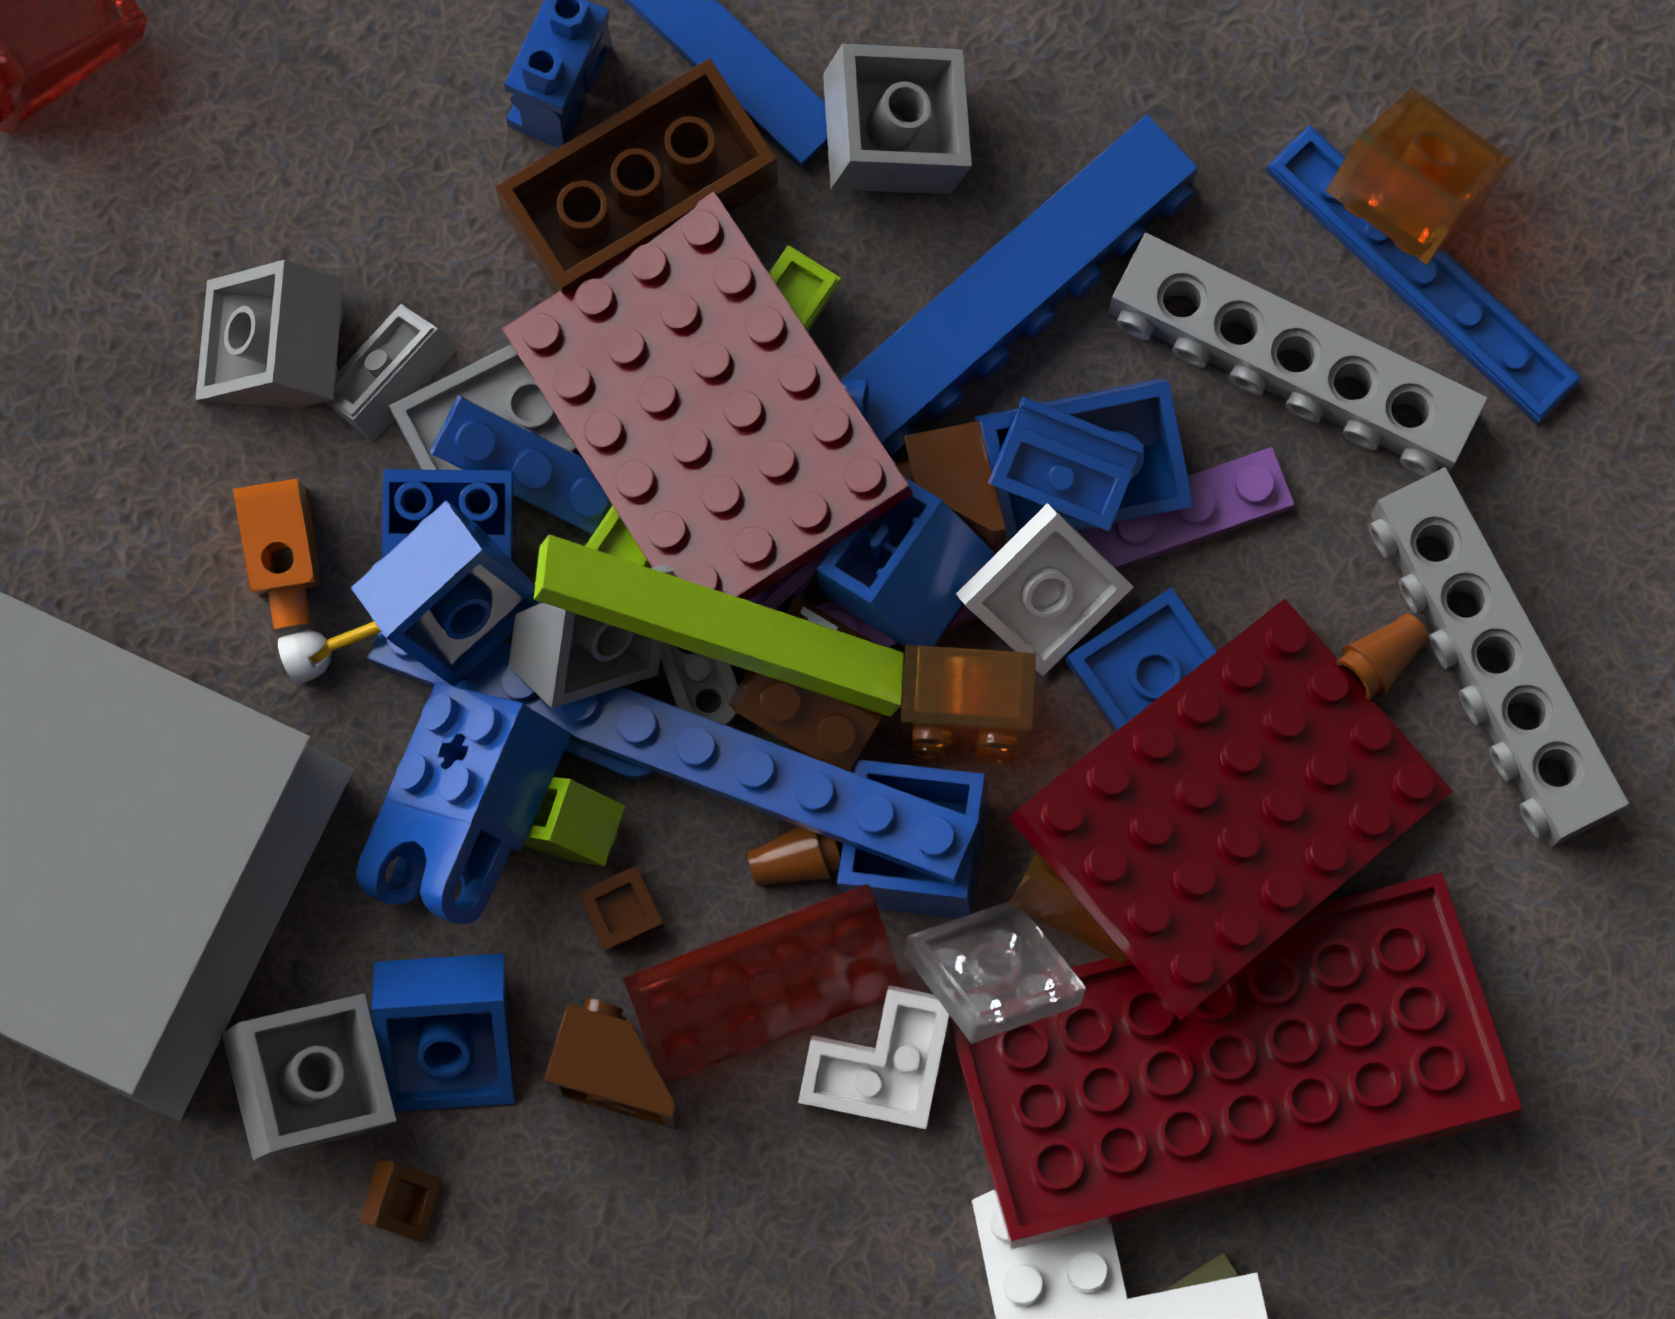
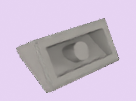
(388, 368)

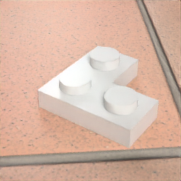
(885, 1081)

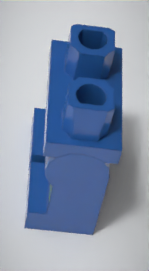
(557, 68)

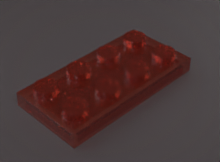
(764, 984)

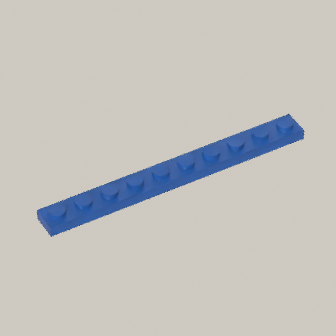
(733, 766)

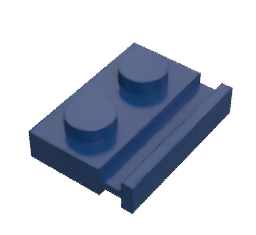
(1065, 463)

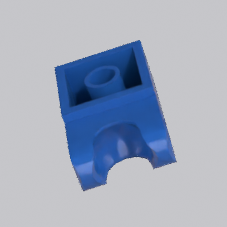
(460, 801)

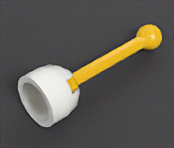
(309, 653)

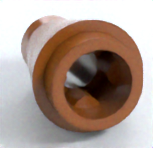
(1384, 654)
(795, 858)

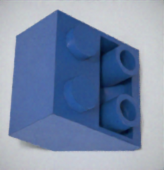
(479, 494)
(905, 569)

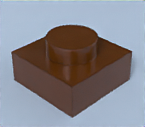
(621, 909)
(400, 1200)

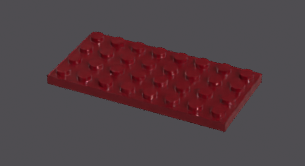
(1314, 1055)

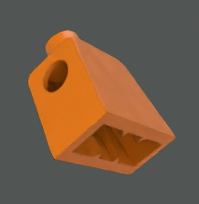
(273, 519)

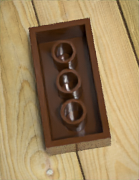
(636, 176)

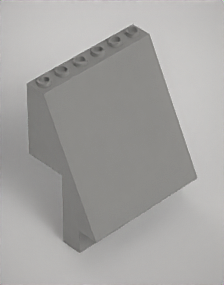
(138, 855)

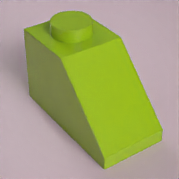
(575, 823)

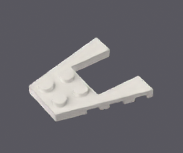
(1083, 1279)

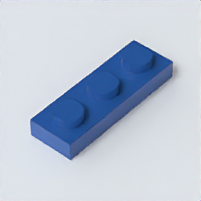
(541, 469)

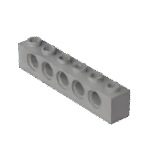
(1277, 326)
(1438, 511)

